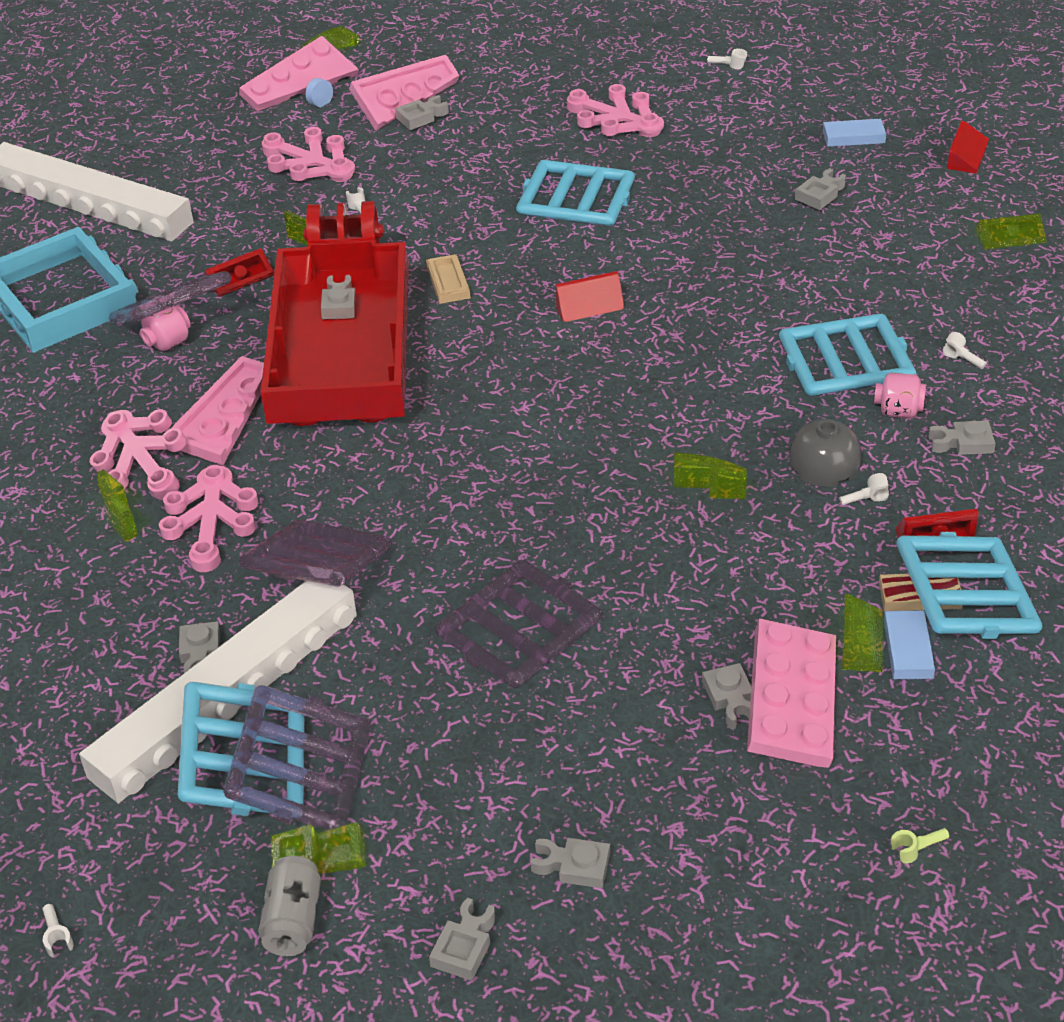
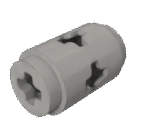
(289, 906)

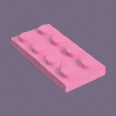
(792, 694)

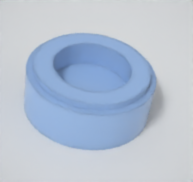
(319, 92)

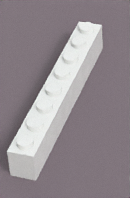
(94, 192)
(254, 656)

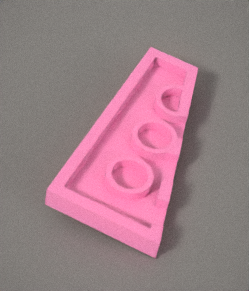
(295, 72)
(391, 89)
(222, 411)

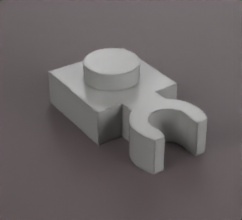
(419, 113)
(818, 191)
(338, 299)
(967, 437)
(197, 642)
(729, 689)
(579, 862)
(463, 944)

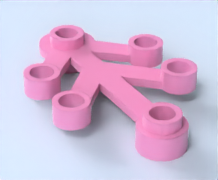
(646, 123)
(338, 168)
(120, 427)
(212, 483)

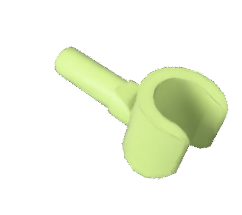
(915, 843)

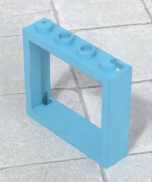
(75, 317)

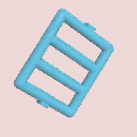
(583, 212)
(841, 380)
(1002, 568)
(192, 759)

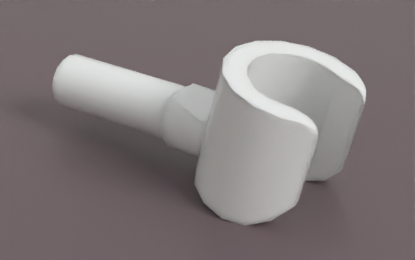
(735, 61)
(354, 200)
(955, 348)
(876, 490)
(54, 931)

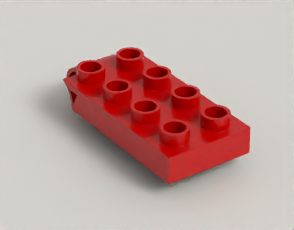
(346, 365)

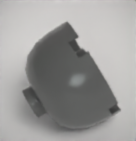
(825, 453)

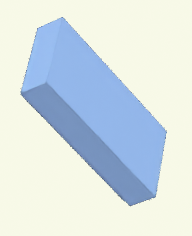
(854, 132)
(909, 645)

